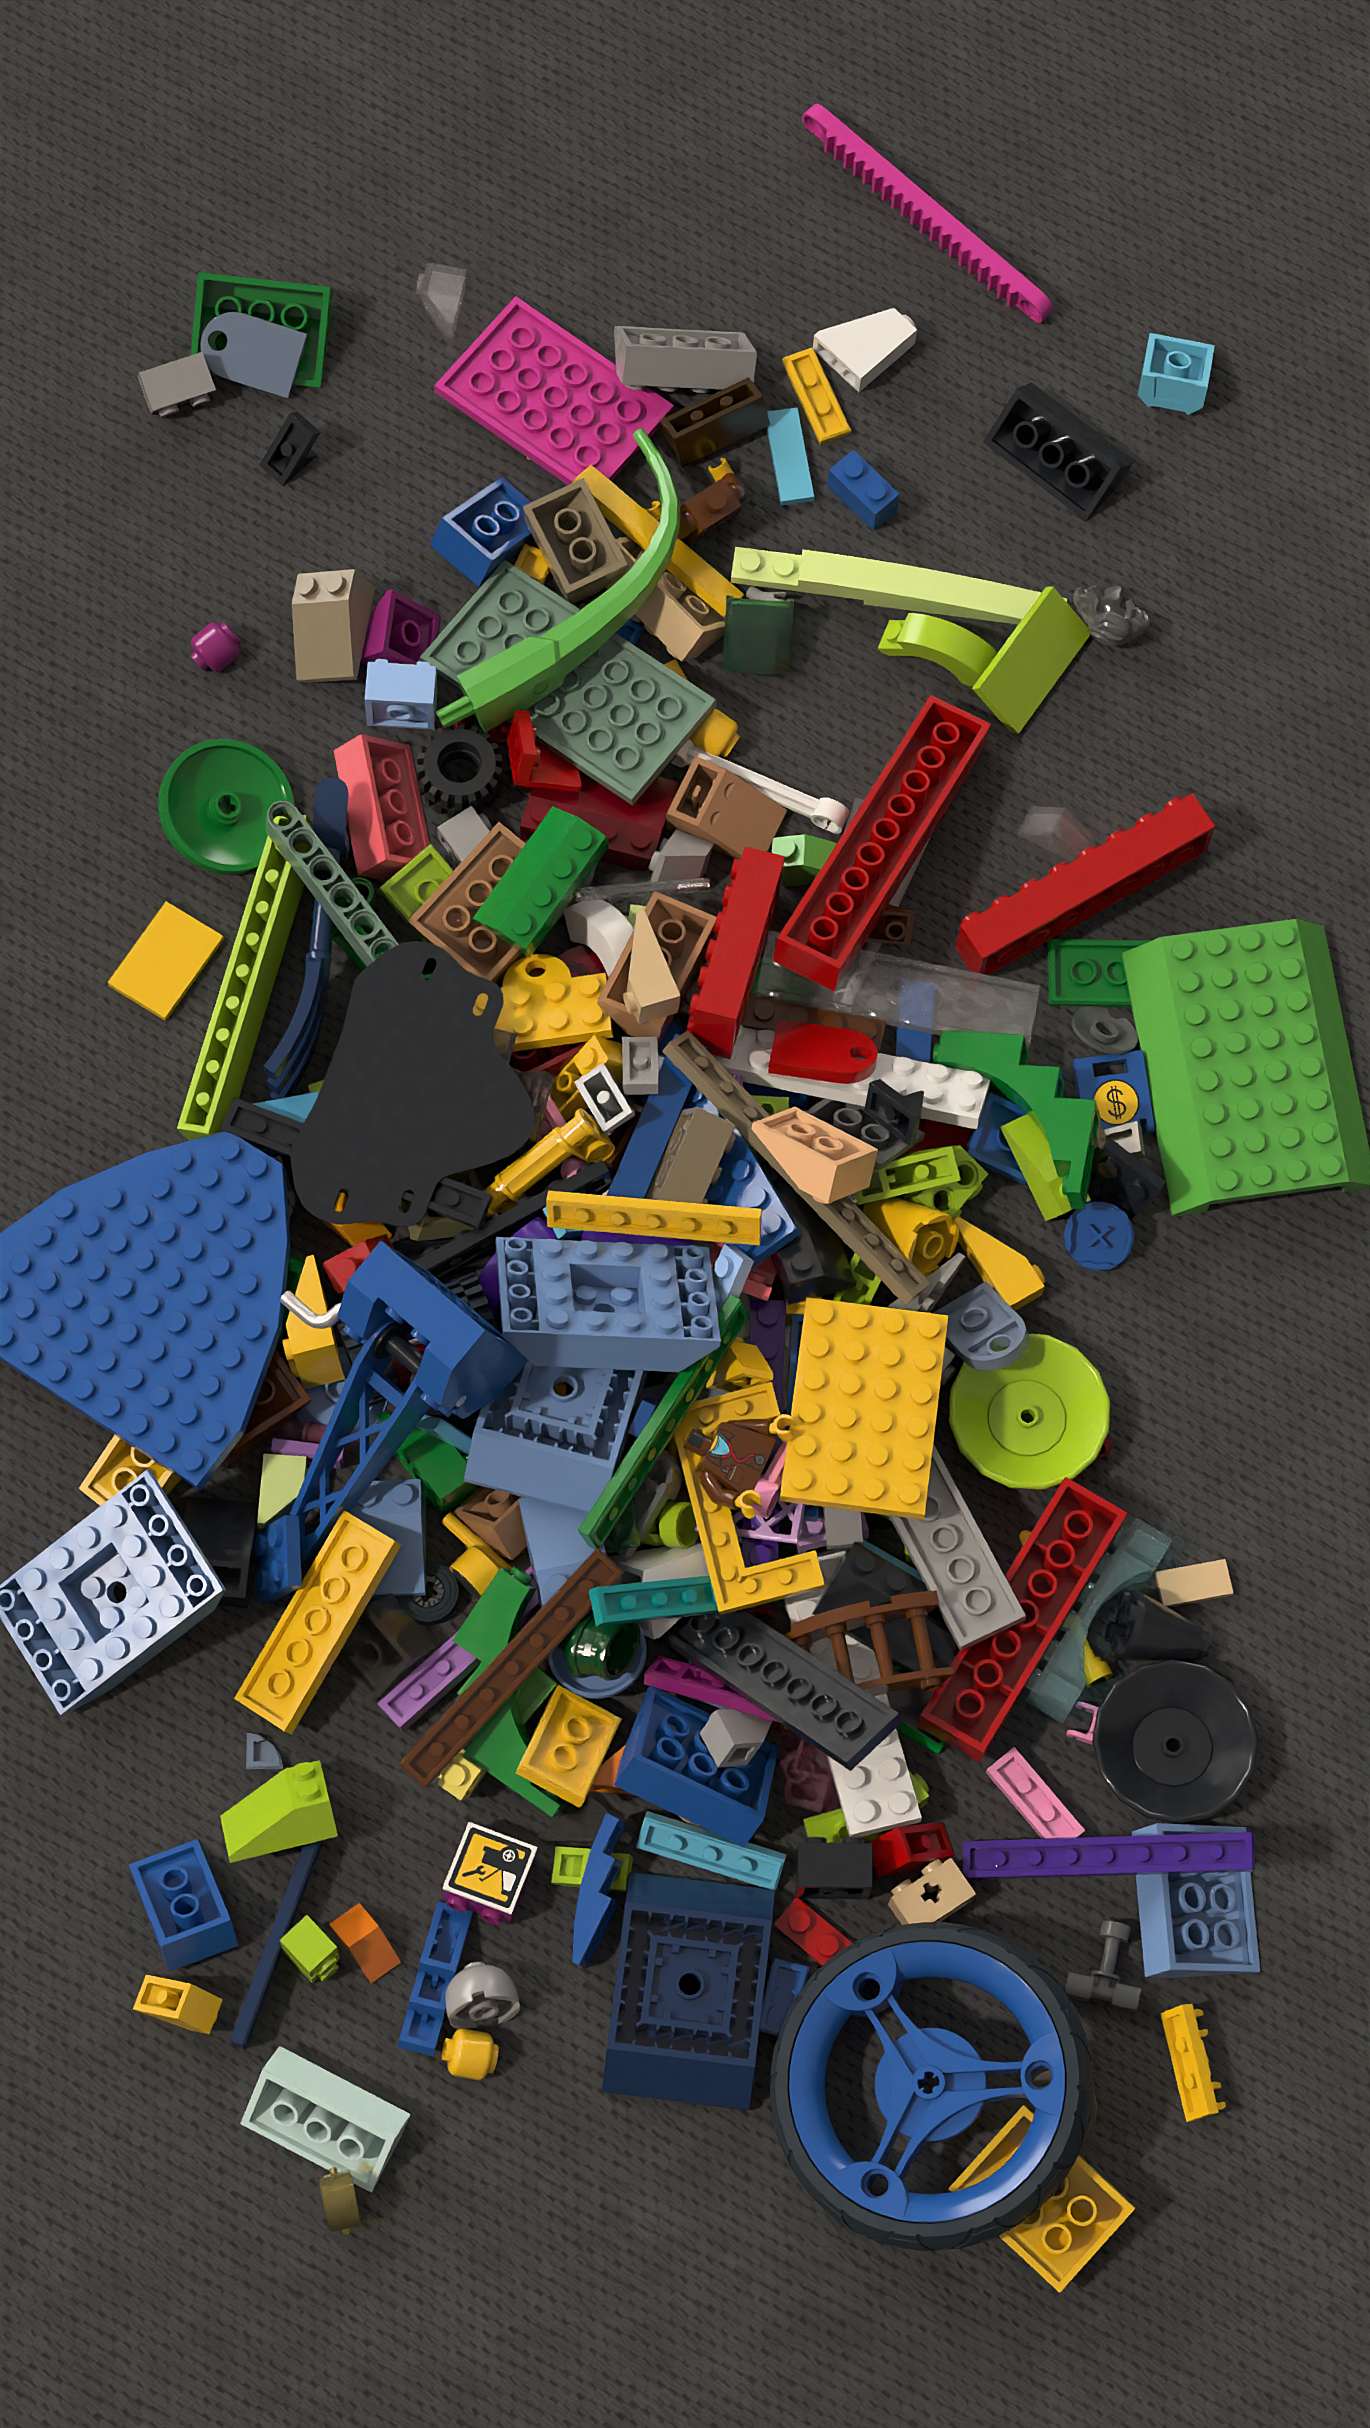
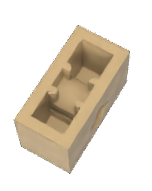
(941, 1877)

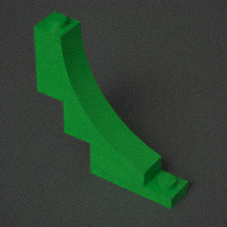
(1066, 1123)
(503, 1738)

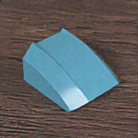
(1175, 373)

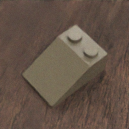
(330, 624)

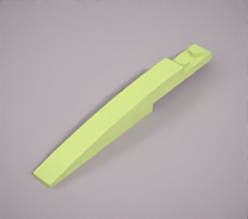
(883, 584)

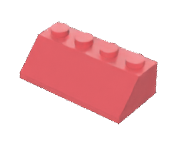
(383, 804)

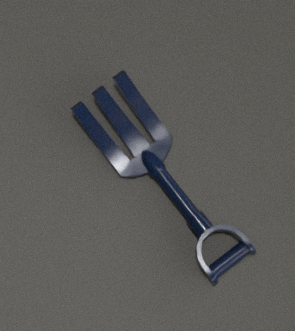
(299, 1042)

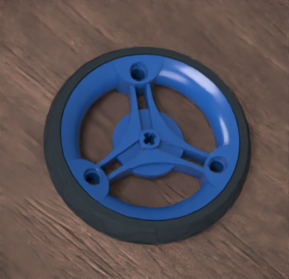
(1060, 2113)

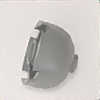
(480, 1994)

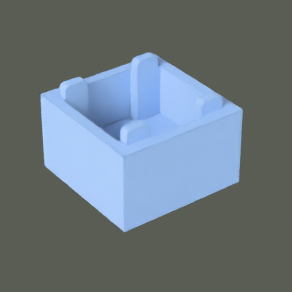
(401, 695)

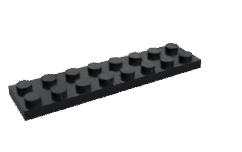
(785, 1683)

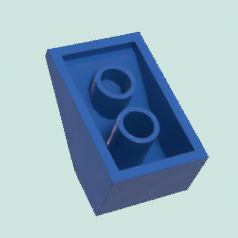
(484, 531)
(183, 1905)

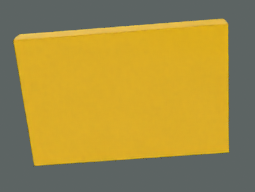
(165, 961)
(568, 1746)

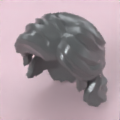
(1106, 618)

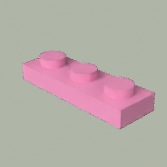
(1033, 1797)

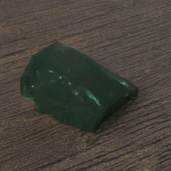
(758, 635)

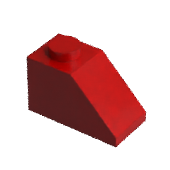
(910, 1848)

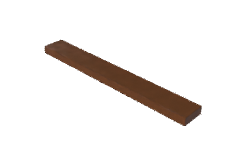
(509, 1669)

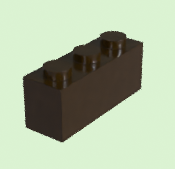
(715, 422)

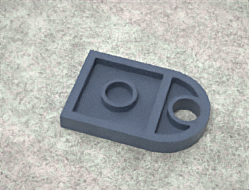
(256, 352)
(982, 1324)

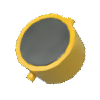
(474, 1571)

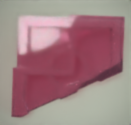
(806, 1784)

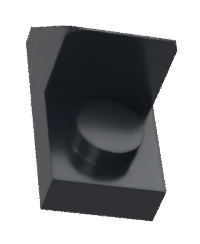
(290, 448)
(894, 1111)

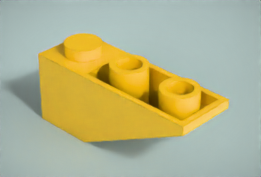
(594, 1052)

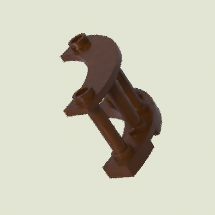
(837, 1622)

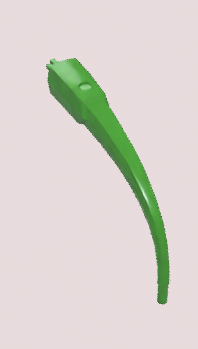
(540, 664)

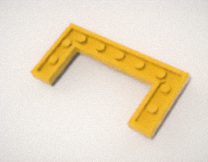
(732, 1582)

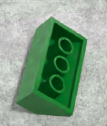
(542, 880)

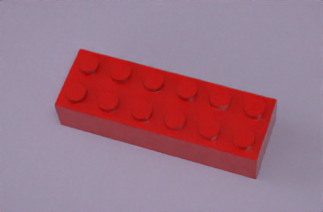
(735, 950)

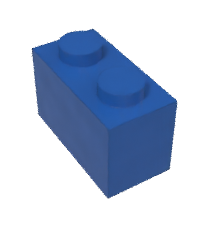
(863, 490)

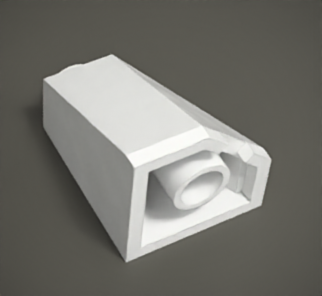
(658, 1565)

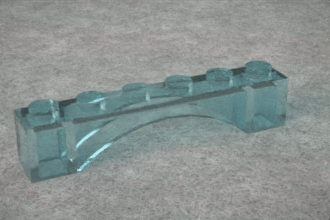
(1064, 1676)

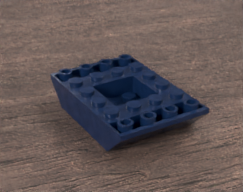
(680, 2043)

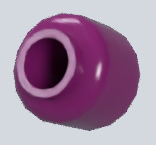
(215, 647)

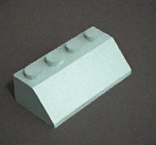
(324, 2118)

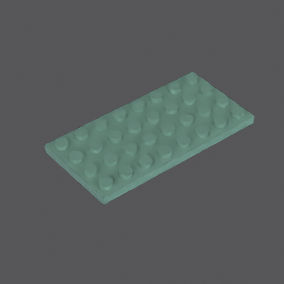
(616, 711)

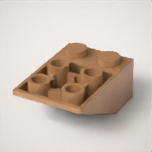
(724, 810)

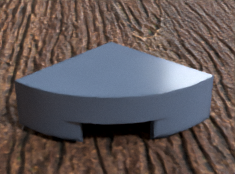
(261, 1755)

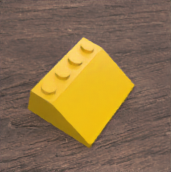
(1069, 2224)

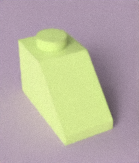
(280, 1486)

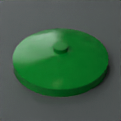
(218, 804)

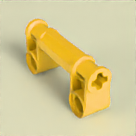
(578, 1137)

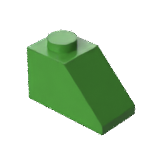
(803, 857)

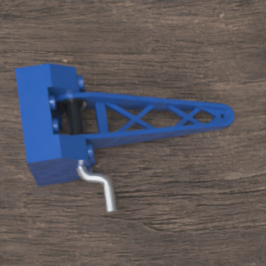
(458, 1373)

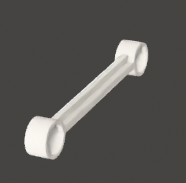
(818, 810)

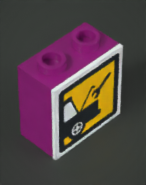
(488, 1874)

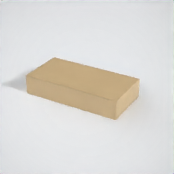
(1194, 1583)

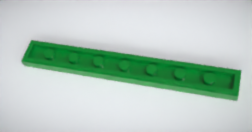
(659, 1430)

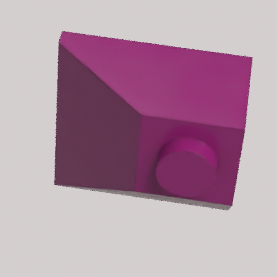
(399, 630)

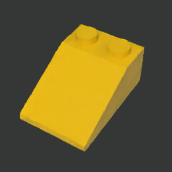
(310, 1350)
(119, 1467)

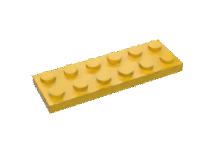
(317, 1622)

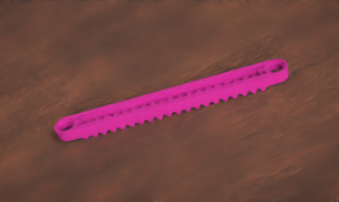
(927, 213)

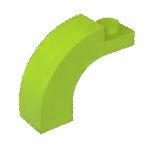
(939, 642)

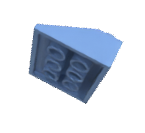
(1196, 1919)

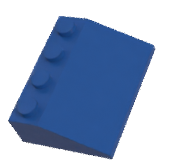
(675, 1771)

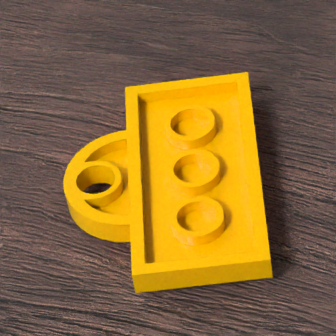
(551, 1006)

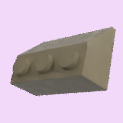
(575, 541)
(691, 1157)

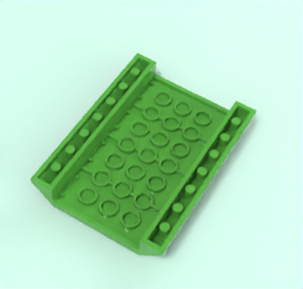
(1247, 1064)

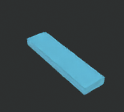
(710, 1851)

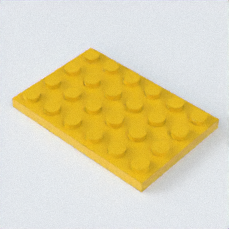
(864, 1408)

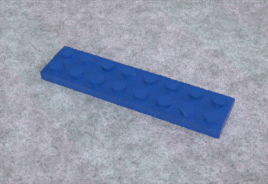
(742, 1179)

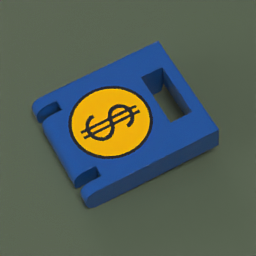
(1119, 1097)

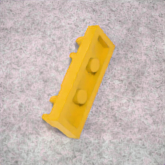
(1190, 2062)

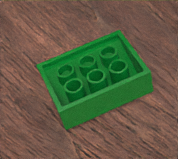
(284, 303)

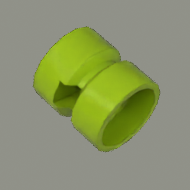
(673, 1527)

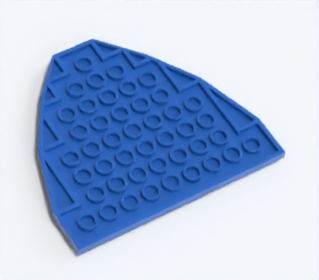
(154, 1297)

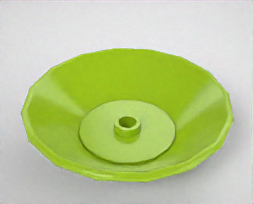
(1059, 1392)

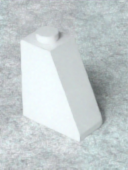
(865, 345)

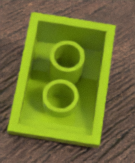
(280, 1814)

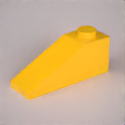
(1001, 1266)

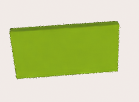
(1032, 660)

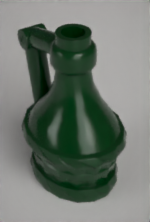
(600, 1650)

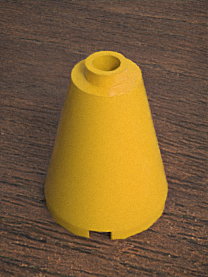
(915, 1231)

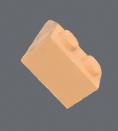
(817, 1154)

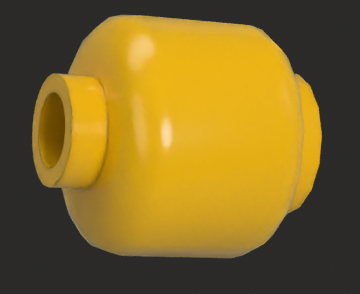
(716, 734)
(470, 2054)

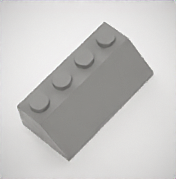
(682, 358)

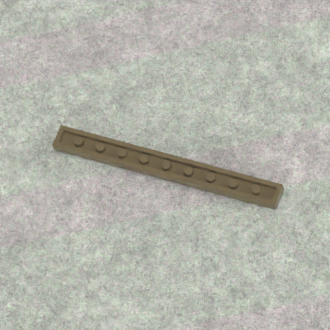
(841, 1215)

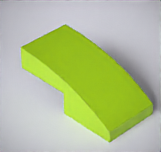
(571, 1864)

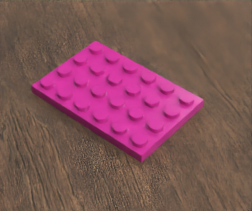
(550, 396)

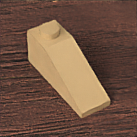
(650, 983)

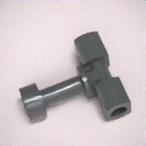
(1104, 1983)

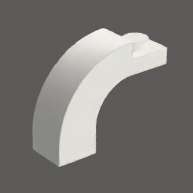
(600, 928)

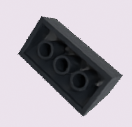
(1058, 450)
(815, 1259)
(870, 1578)

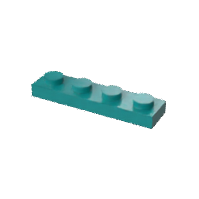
(653, 1600)

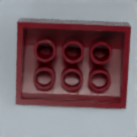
(630, 830)

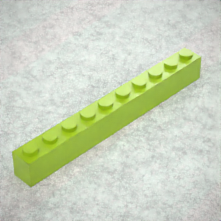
(244, 992)

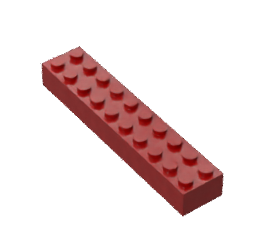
(881, 843)

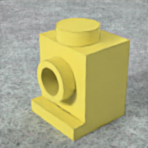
(461, 1776)

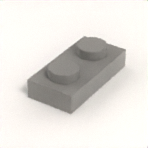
(640, 1065)

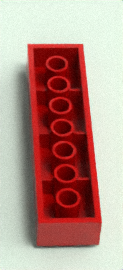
(1084, 886)
(1047, 1584)

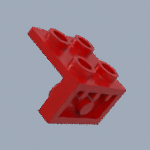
(535, 764)

